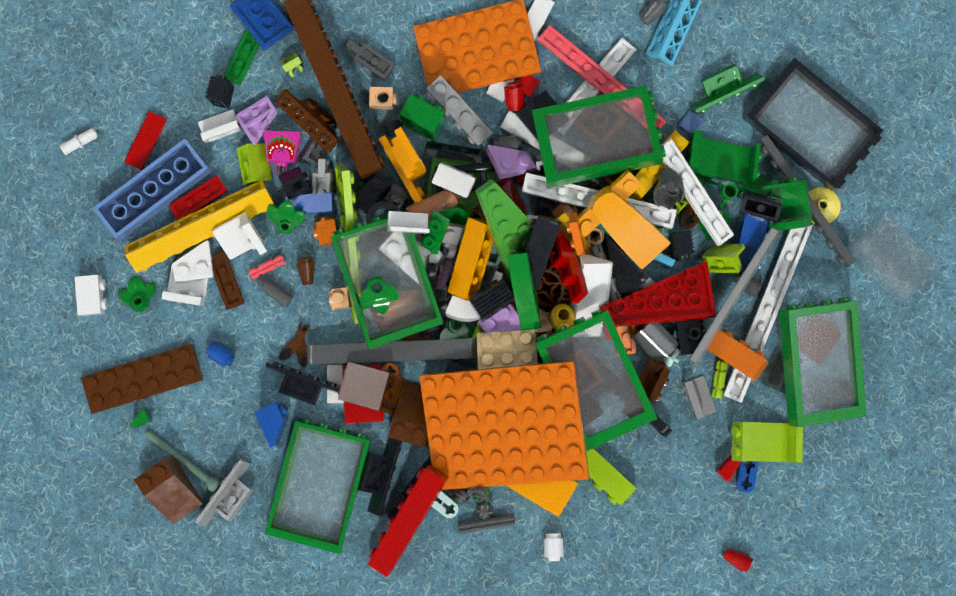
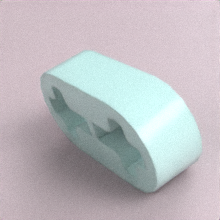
(447, 500)

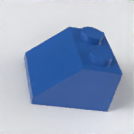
(273, 422)

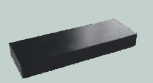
(453, 152)

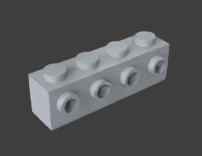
(458, 108)

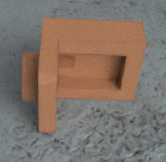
(565, 208)

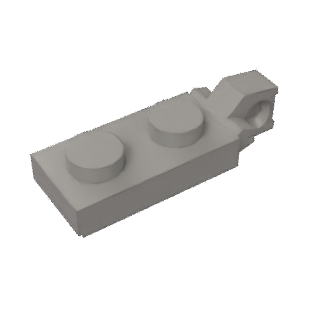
(322, 178)

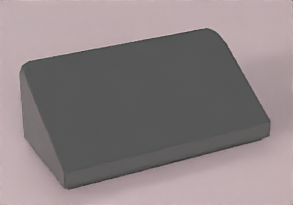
(312, 152)

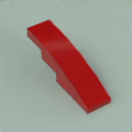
(570, 272)

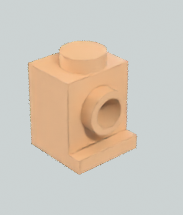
(339, 298)

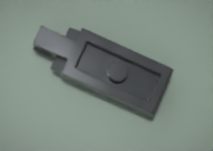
(371, 59)

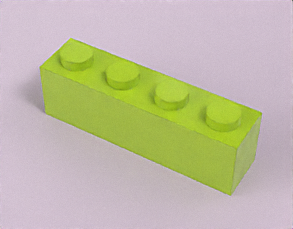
(608, 478)

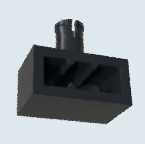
(688, 335)

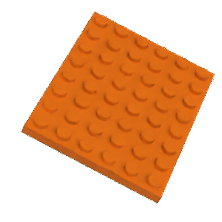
(505, 425)

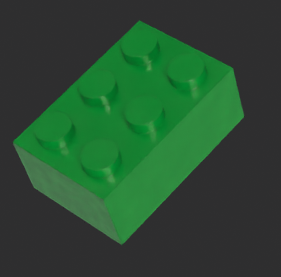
(422, 117)

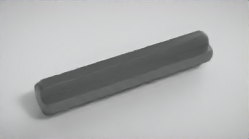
(487, 523)

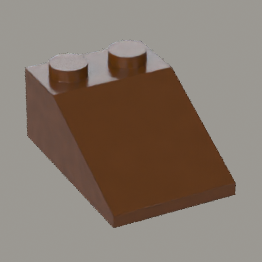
(409, 417)
(169, 489)

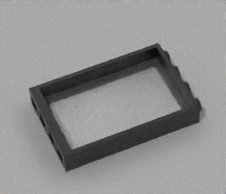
(814, 125)

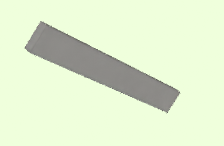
(734, 296)

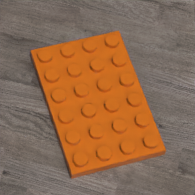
(479, 47)

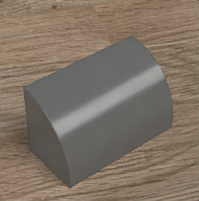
(654, 341)

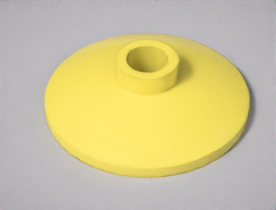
(831, 200)

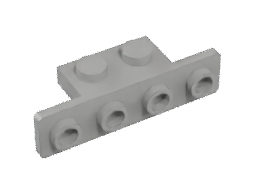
(229, 496)

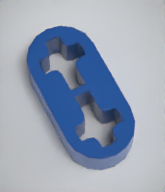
(751, 476)

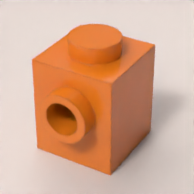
(324, 230)

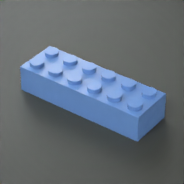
(152, 189)

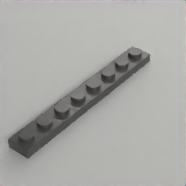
(821, 224)

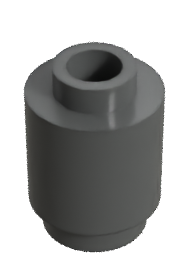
(508, 142)

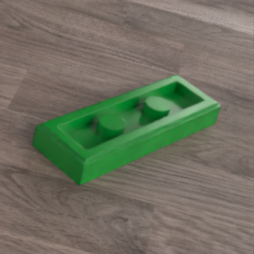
(242, 59)

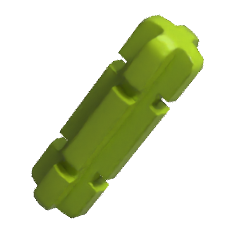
(719, 379)

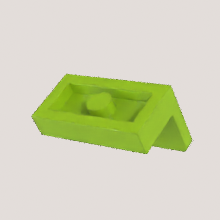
(254, 163)
(724, 258)

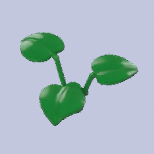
(729, 192)

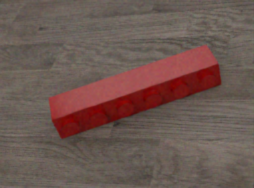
(408, 520)

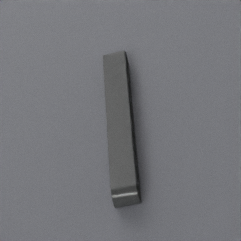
(392, 351)

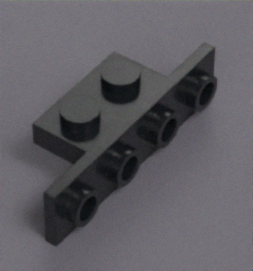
(299, 386)
(378, 475)

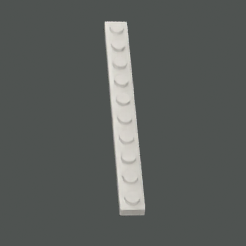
(769, 305)

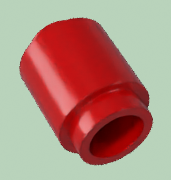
(514, 96)

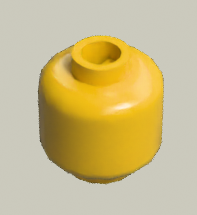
(566, 314)

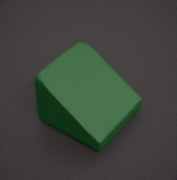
(142, 418)

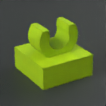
(291, 62)

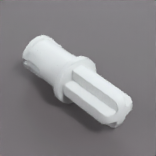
(78, 141)

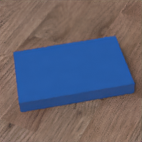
(262, 20)

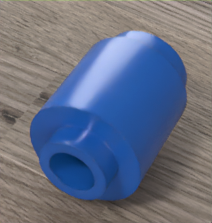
(220, 354)

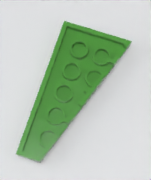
(505, 220)

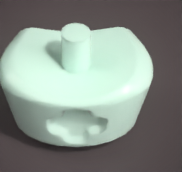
(671, 358)

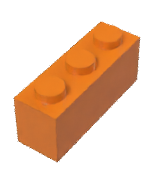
(738, 354)

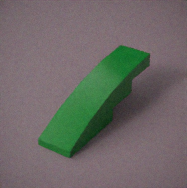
(524, 291)

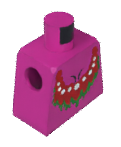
(282, 148)

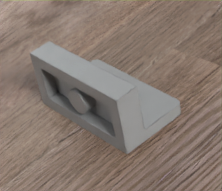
(699, 397)

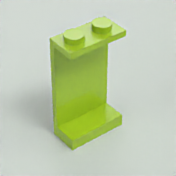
(766, 442)

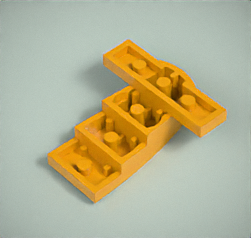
(405, 161)
(623, 221)

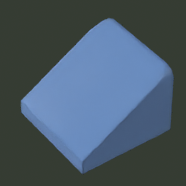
(691, 122)

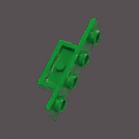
(724, 85)

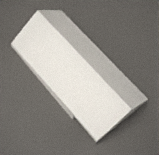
(598, 279)

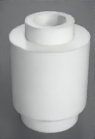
(553, 547)

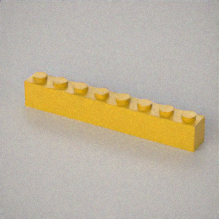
(196, 226)

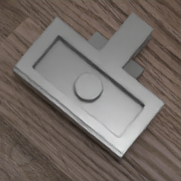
(453, 239)

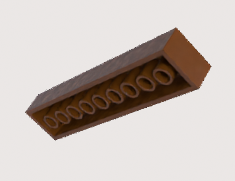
(337, 94)

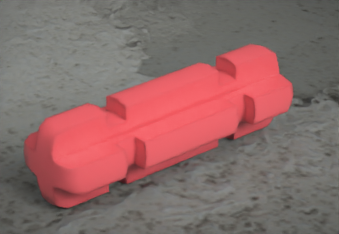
(266, 266)

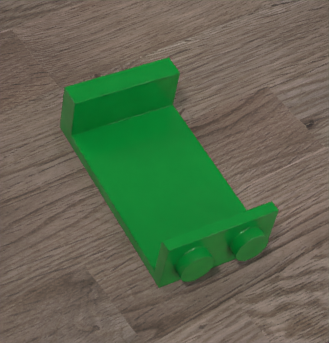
(723, 159)

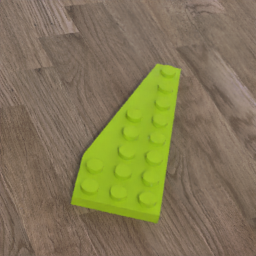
(346, 199)

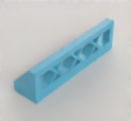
(668, 26)

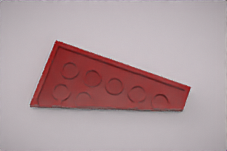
(669, 300)

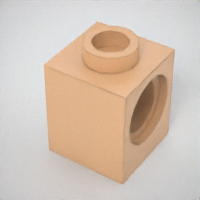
(376, 92)

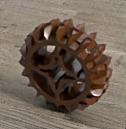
(551, 293)

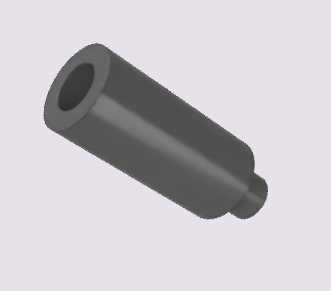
(275, 292)

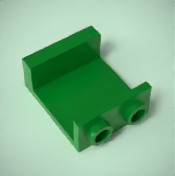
(796, 206)
(439, 223)

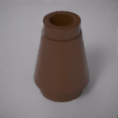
(306, 270)

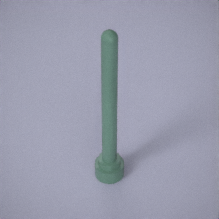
(211, 482)

